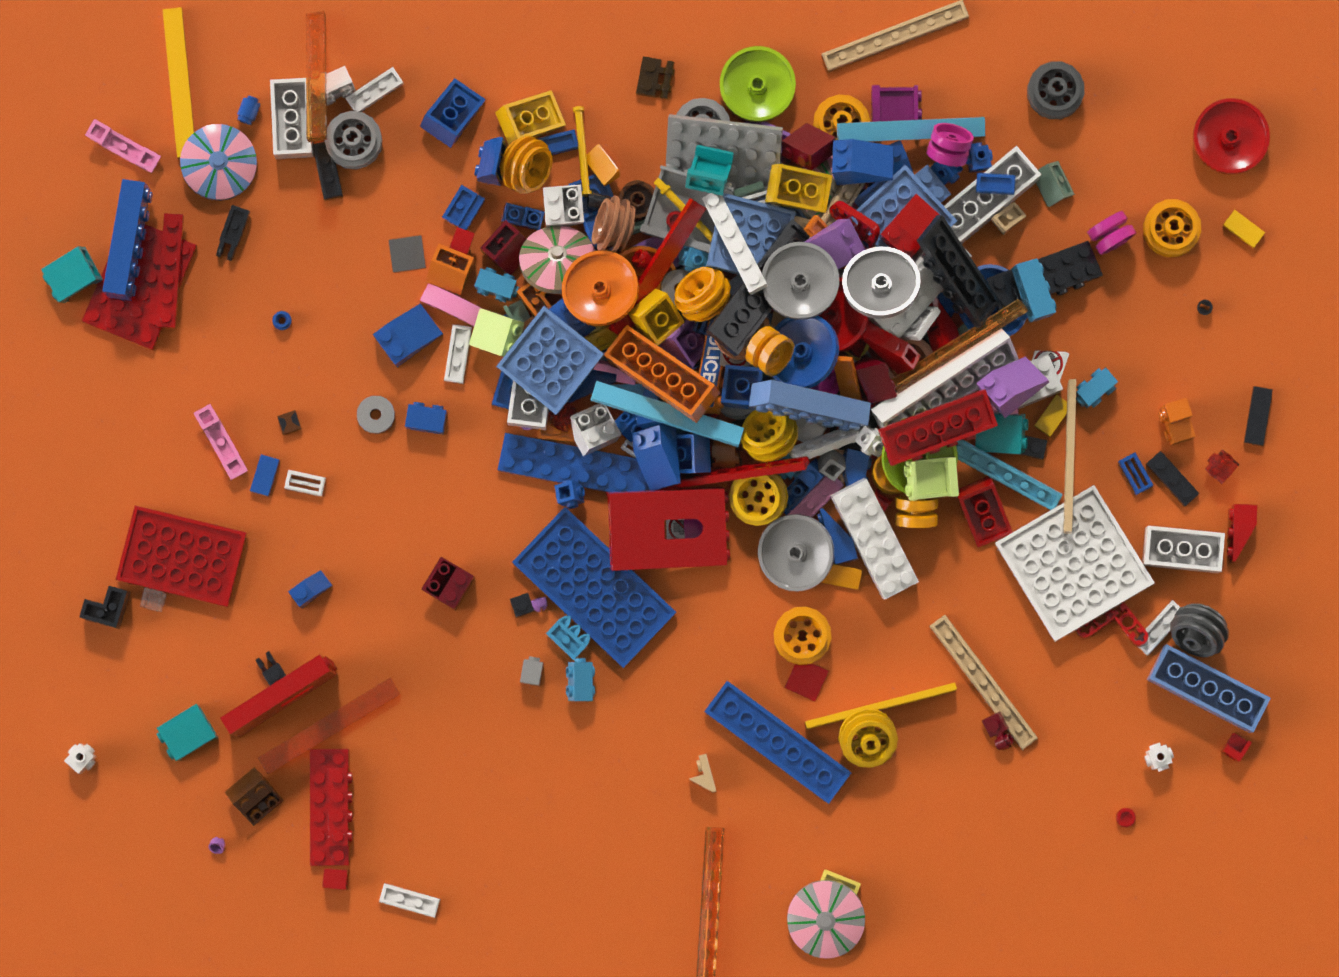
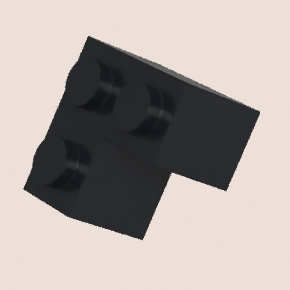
(110, 612)

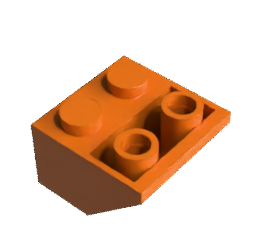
(449, 269)

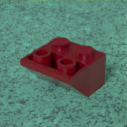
(504, 247)
(874, 380)
(448, 583)

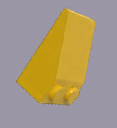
(530, 117)
(798, 188)

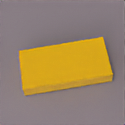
(1243, 229)
(1052, 416)

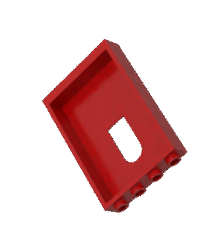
(639, 528)
(279, 695)

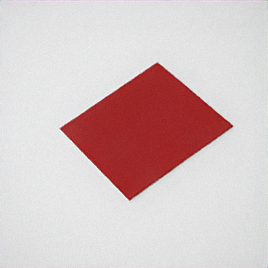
(806, 680)

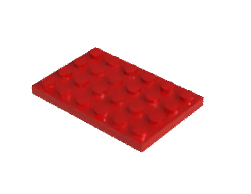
(136, 318)
(181, 556)

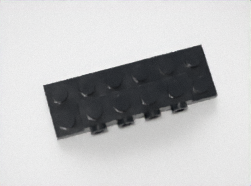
(1061, 270)
(956, 272)

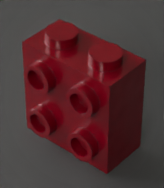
(808, 146)

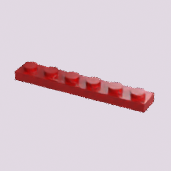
(169, 270)

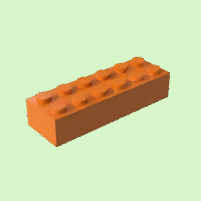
(661, 373)

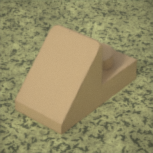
(1008, 218)
(705, 780)

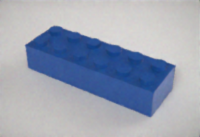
(127, 240)

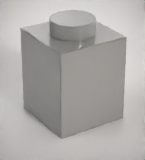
(831, 464)
(531, 671)

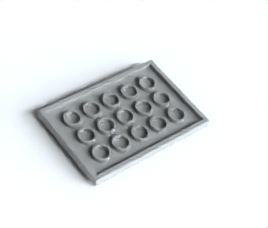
(753, 146)

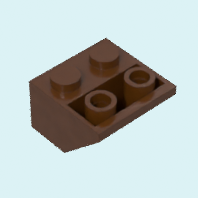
(253, 796)

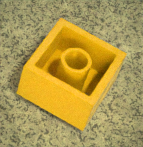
(656, 316)

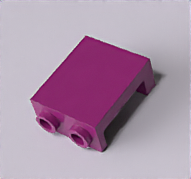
(895, 103)

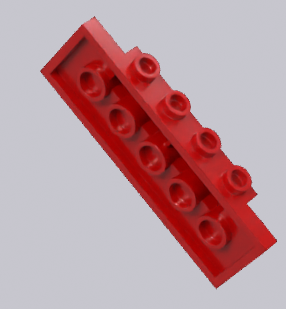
(938, 428)
(330, 807)

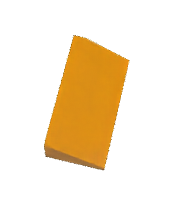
(602, 165)
(843, 577)

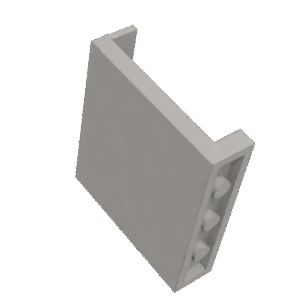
(661, 206)

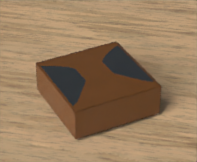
(289, 422)

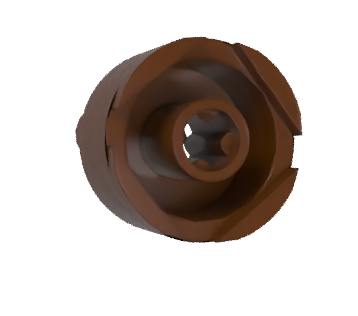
(640, 190)
(726, 455)

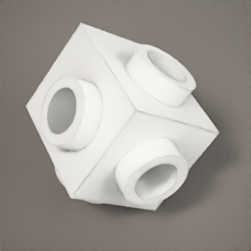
(870, 441)
(74, 760)
(1152, 760)

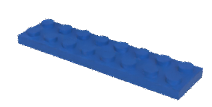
(565, 462)
(777, 742)

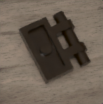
(649, 76)

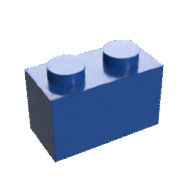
(426, 418)

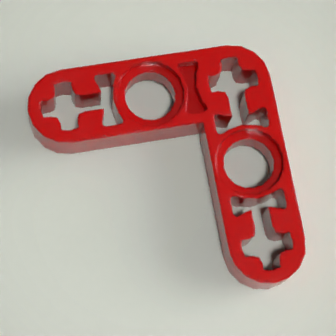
(865, 225)
(1112, 615)

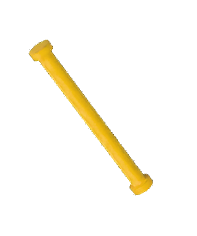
(578, 110)

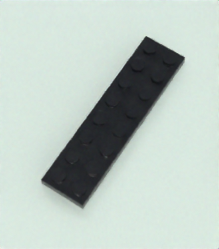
(746, 311)

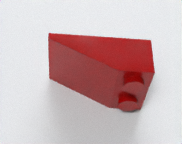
(908, 226)
(983, 511)

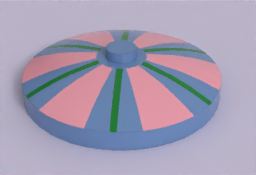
(218, 162)

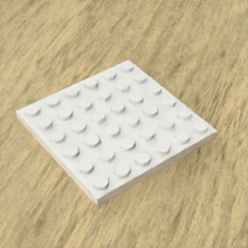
(1077, 573)

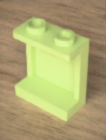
(495, 332)
(931, 478)

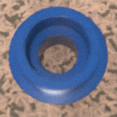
(282, 314)

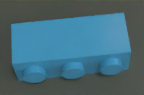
(1034, 290)

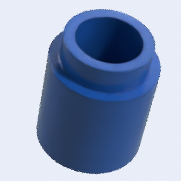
(248, 110)

